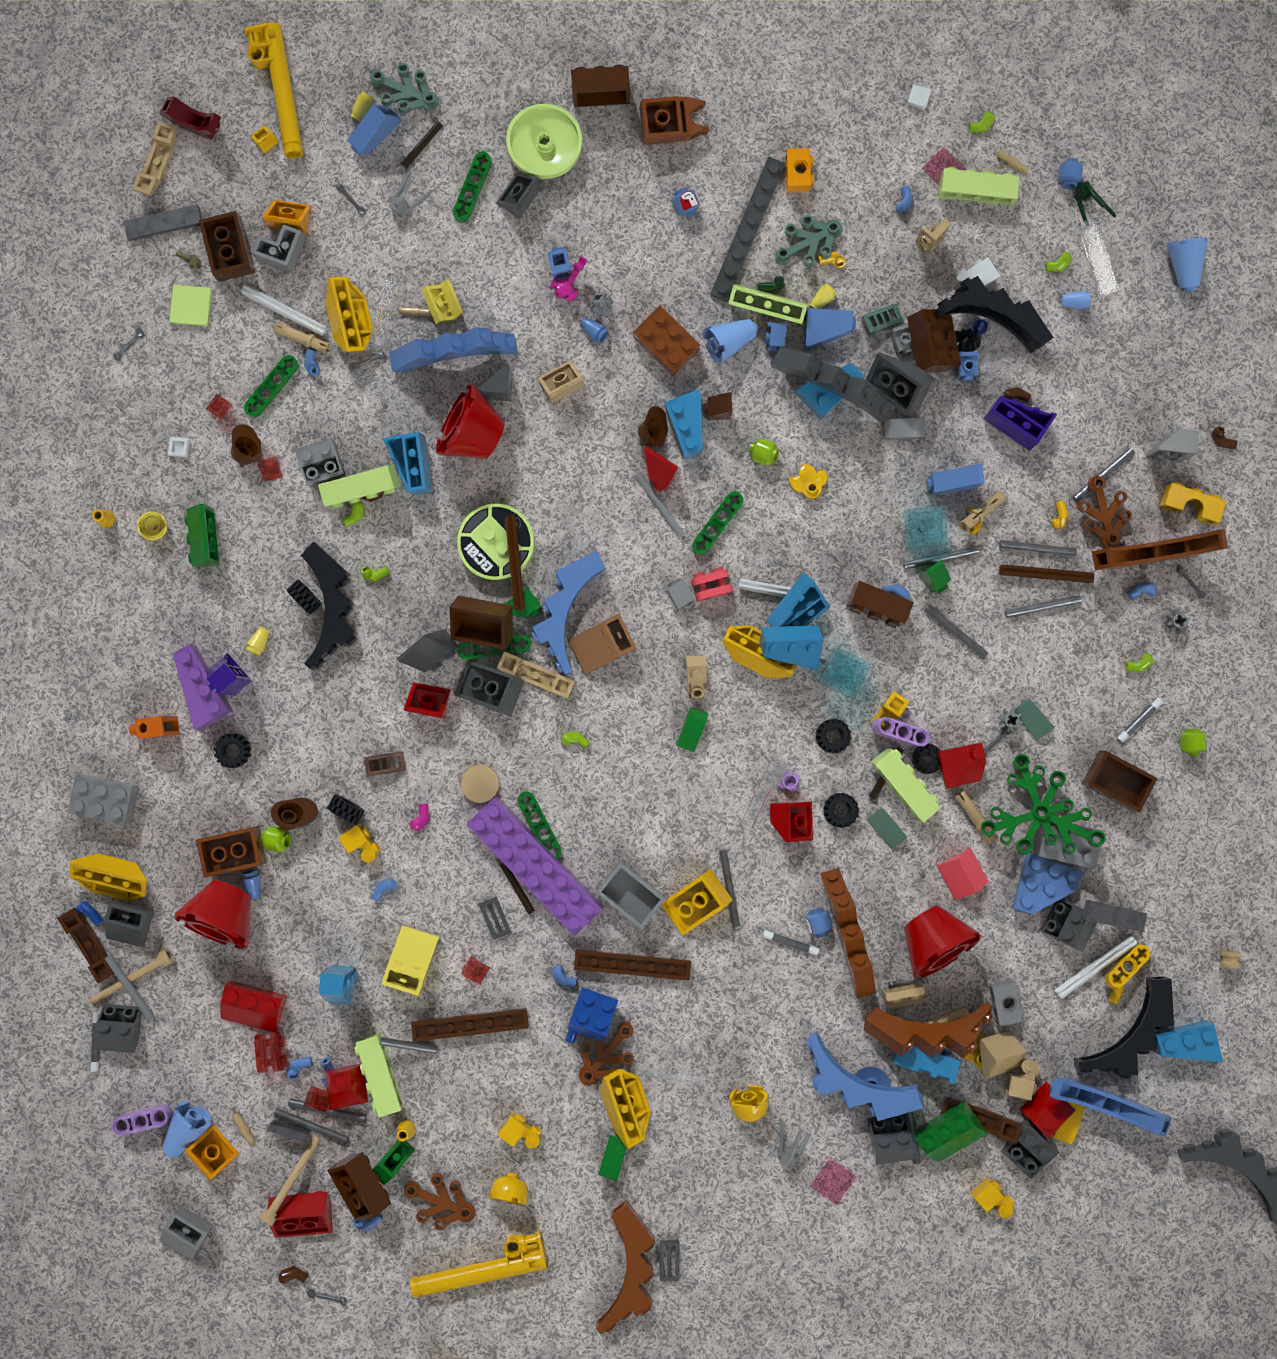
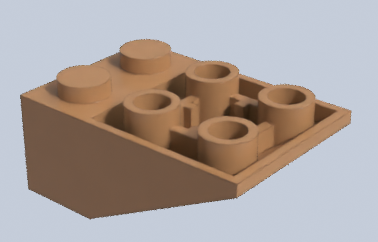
(602, 644)

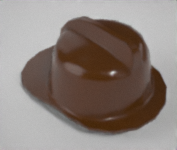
(654, 428)
(245, 445)
(294, 813)

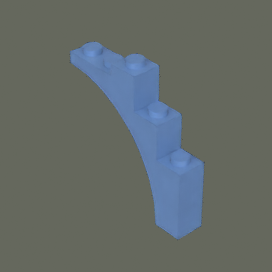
(451, 346)
(552, 630)
(833, 1077)
(1099, 1099)

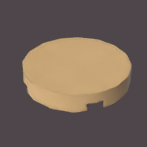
(480, 783)

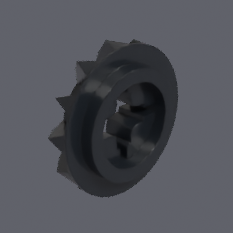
(971, 344)
(920, 764)

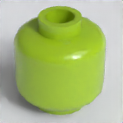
(764, 452)
(1193, 742)
(275, 839)

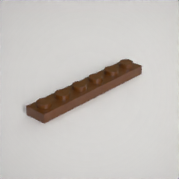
(632, 964)
(469, 1024)

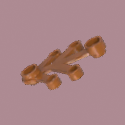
(1105, 514)
(604, 1056)
(442, 1202)

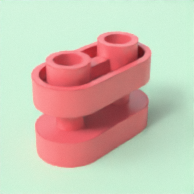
(701, 579)

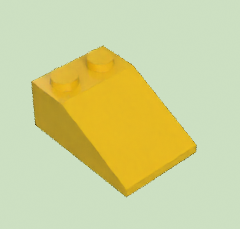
(696, 902)

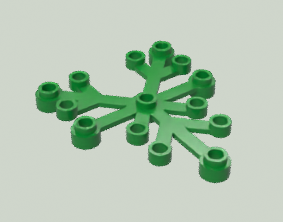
(1062, 823)

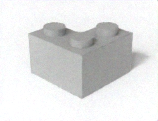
(283, 252)

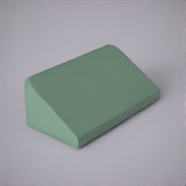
(1034, 719)
(886, 828)

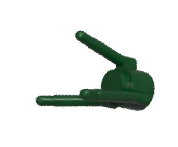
(1087, 192)

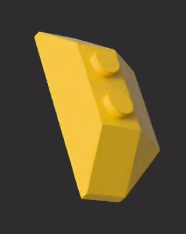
(348, 314)
(745, 649)
(109, 876)
(626, 1106)

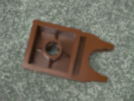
(675, 114)

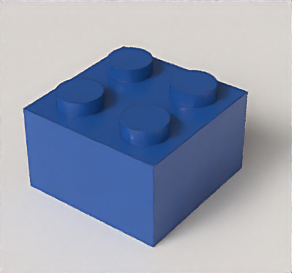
(592, 1014)

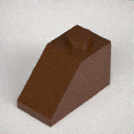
(718, 407)

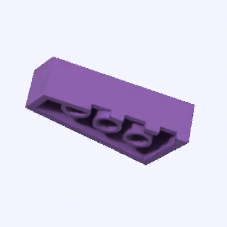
(203, 704)

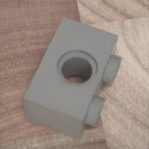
(1012, 1013)

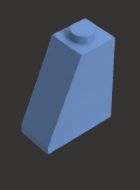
(373, 129)
(826, 326)
(956, 480)

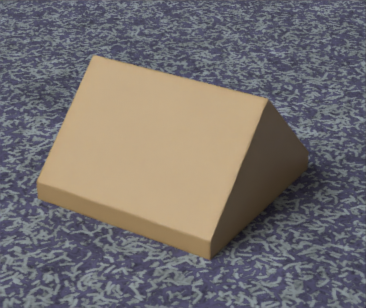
(561, 381)
(1000, 1053)

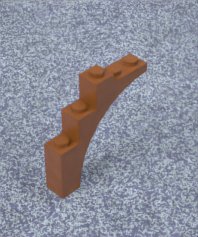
(1159, 551)
(850, 933)
(931, 1038)
(638, 1269)

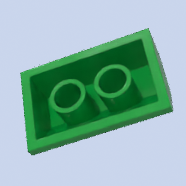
(202, 536)
(950, 1132)

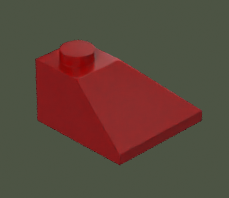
(660, 470)
(962, 764)
(792, 820)
(345, 1087)
(1046, 1111)

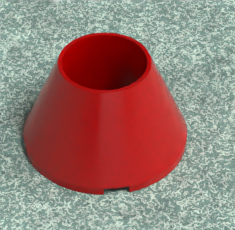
(470, 427)
(219, 914)
(936, 940)

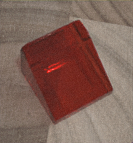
(219, 406)
(270, 468)
(475, 970)
(316, 1099)

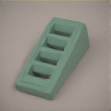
(869, 326)

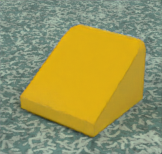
(264, 139)

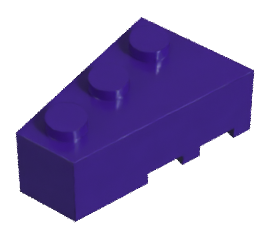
(1019, 421)
(227, 677)

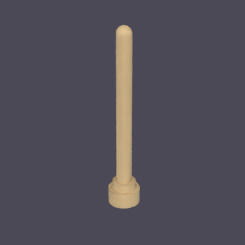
(162, 959)
(270, 1214)

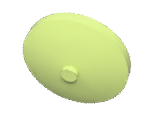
(544, 141)

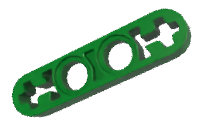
(469, 186)
(268, 384)
(714, 521)
(494, 651)
(543, 823)

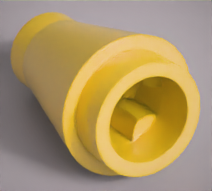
(104, 518)
(407, 1127)

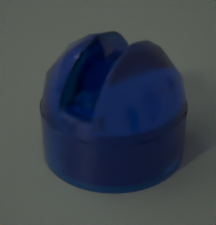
(976, 324)

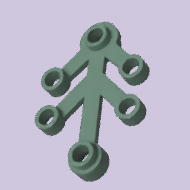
(406, 91)
(811, 240)

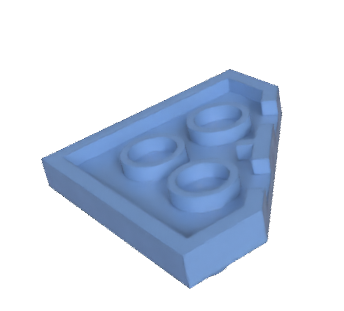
(1044, 883)

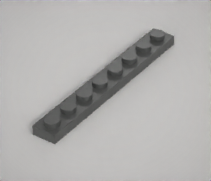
(747, 229)

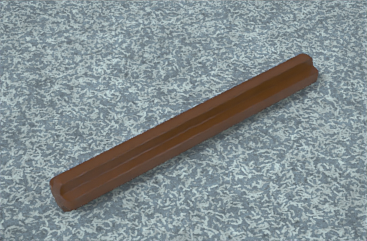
(514, 562)
(1045, 573)

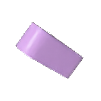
(909, 732)
(135, 1125)

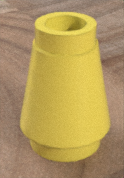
(361, 106)
(823, 297)
(257, 642)

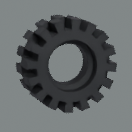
(304, 597)
(841, 744)
(224, 759)
(345, 809)
(852, 810)

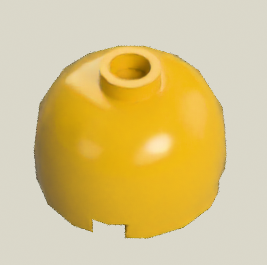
(749, 1104)
(510, 1189)

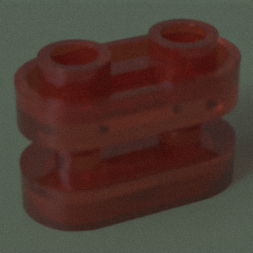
(277, 1060)

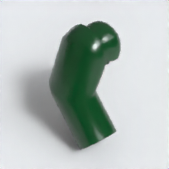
(778, 284)

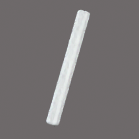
(284, 310)
(1095, 967)

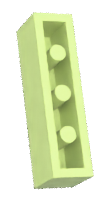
(978, 186)
(768, 303)
(359, 485)
(905, 784)
(379, 1075)

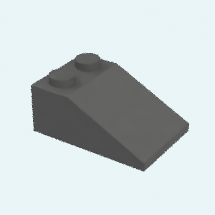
(899, 382)
(429, 651)
(489, 688)

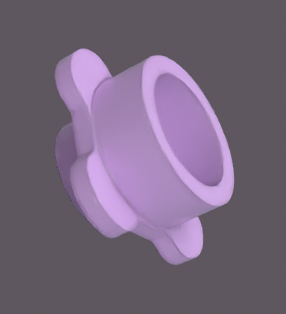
(794, 781)

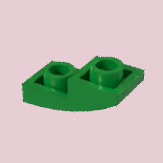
(692, 729)
(612, 1158)

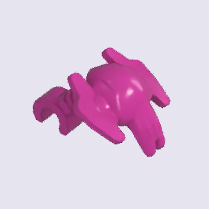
(563, 288)

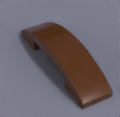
(88, 943)
(991, 1121)

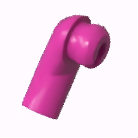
(422, 819)

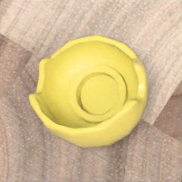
(148, 522)

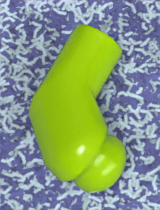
(984, 124)
(1062, 263)
(356, 514)
(374, 575)
(1145, 662)
(574, 737)

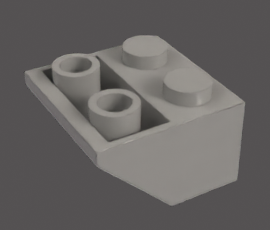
(1176, 446)
(319, 461)
(186, 1232)

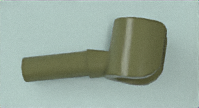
(193, 260)

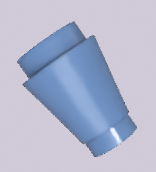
(594, 330)
(251, 883)

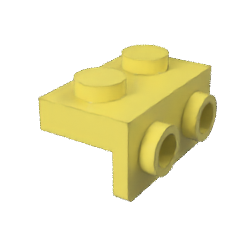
(442, 302)

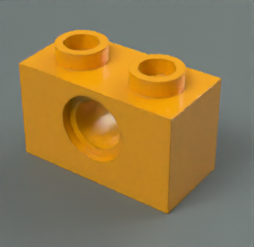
(799, 159)

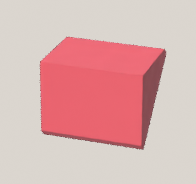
(963, 874)

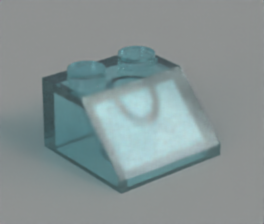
(926, 527)

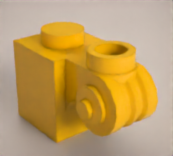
(359, 838)
(517, 1128)
(989, 1195)

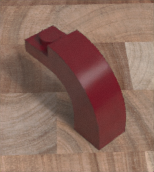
(190, 119)

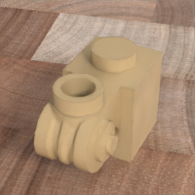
(696, 675)
(1023, 1084)

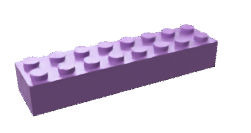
(535, 865)

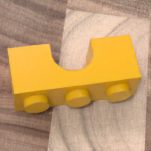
(1208, 506)

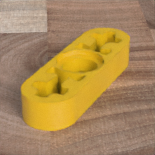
(1136, 965)

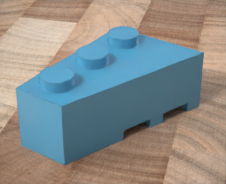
(820, 399)
(686, 422)
(412, 461)
(800, 605)
(793, 645)
(337, 984)
(1190, 1041)
(942, 1064)

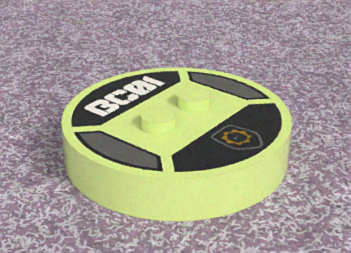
(484, 541)

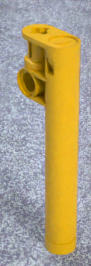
(268, 42)
(524, 1259)

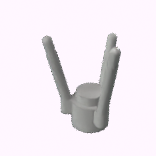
(398, 203)
(790, 1155)

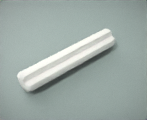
(764, 588)

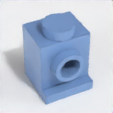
(555, 256)
(776, 336)
(964, 373)

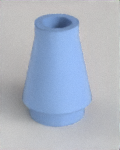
(1076, 300)

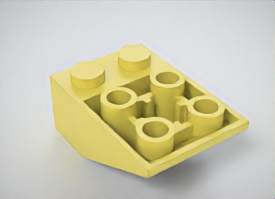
(410, 960)

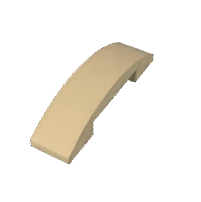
(158, 159)
(535, 675)

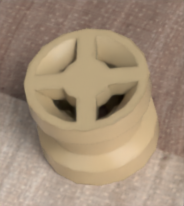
(1230, 959)

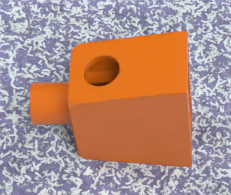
(153, 727)

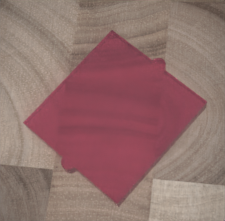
(941, 160)
(833, 1181)

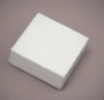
(919, 96)
(178, 447)

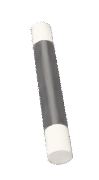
(1140, 720)
(790, 942)
(94, 1053)

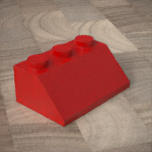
(252, 1006)
(302, 1215)

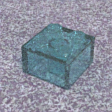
(844, 673)

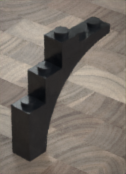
(997, 306)
(335, 629)
(1141, 1039)

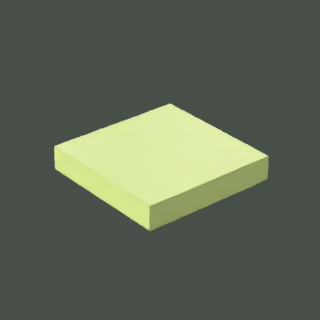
(190, 305)

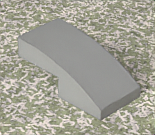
(904, 428)

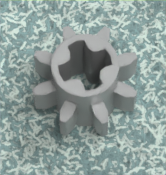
(601, 304)
(1171, 621)
(1015, 721)

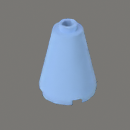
(1188, 261)
(728, 338)
(185, 1128)

